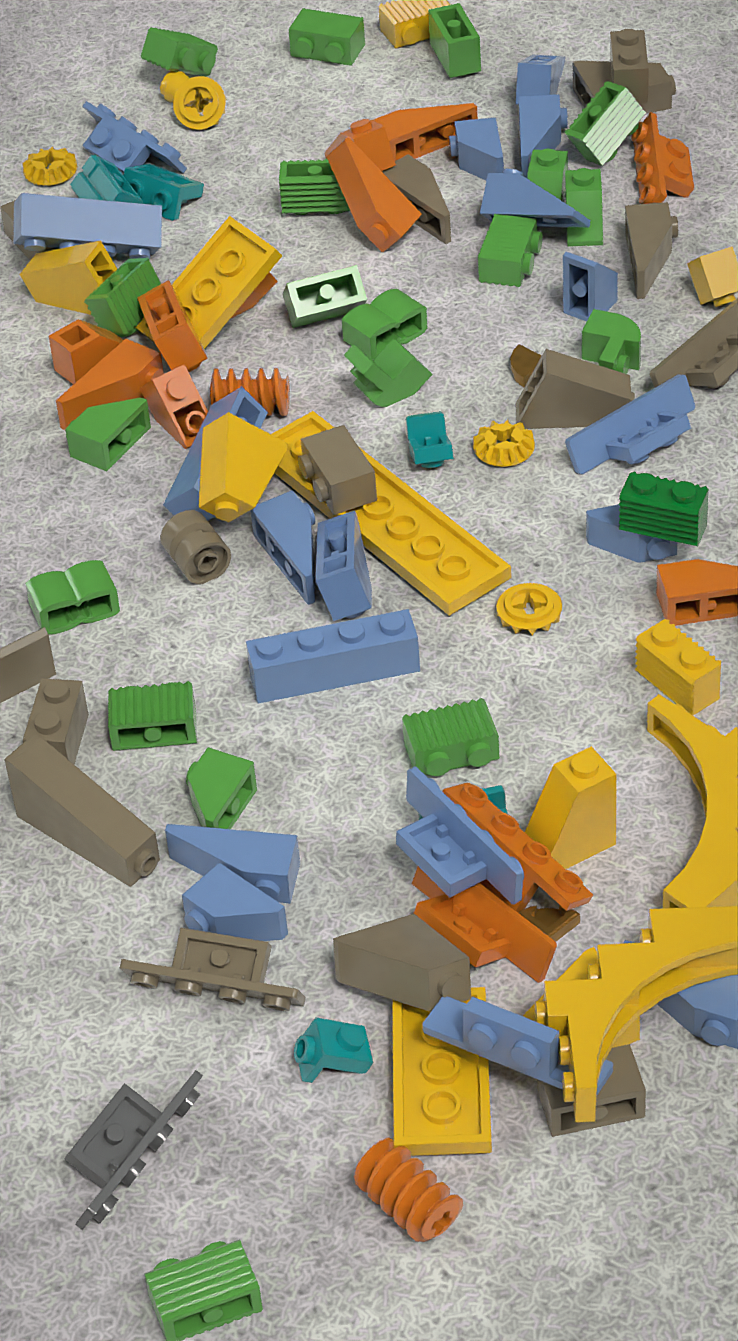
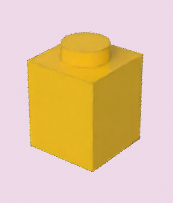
(715, 277)

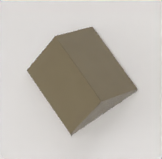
(25, 663)

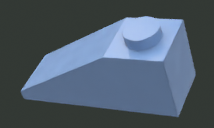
(539, 75)
(539, 125)
(517, 196)
(286, 534)
(343, 567)
(260, 858)
(707, 1010)

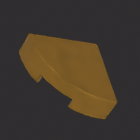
(523, 363)
(551, 920)

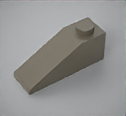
(421, 189)
(649, 241)

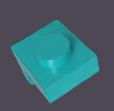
(428, 439)
(332, 1046)

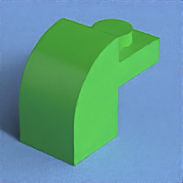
(612, 341)
(388, 377)

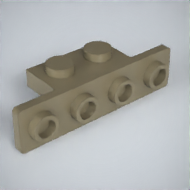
(707, 355)
(219, 964)

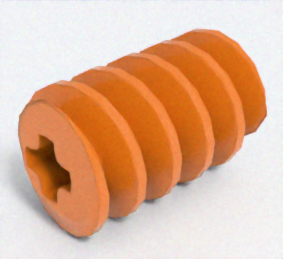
(265, 391)
(407, 1190)

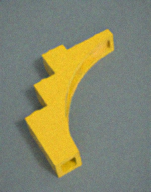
(712, 762)
(627, 980)

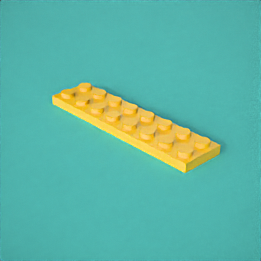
(405, 530)

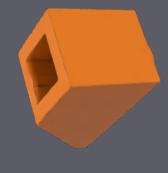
(80, 348)
(176, 404)

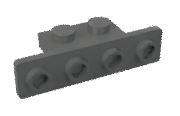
(118, 1137)

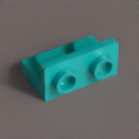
(163, 188)

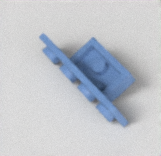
(122, 144)
(635, 428)
(452, 846)
(502, 1038)

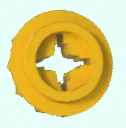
(187, 95)
(62, 166)
(506, 452)
(545, 604)

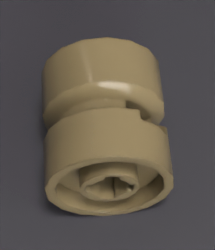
(195, 546)

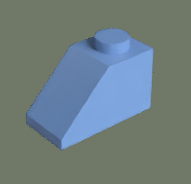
(477, 147)
(587, 286)
(604, 533)
(233, 907)

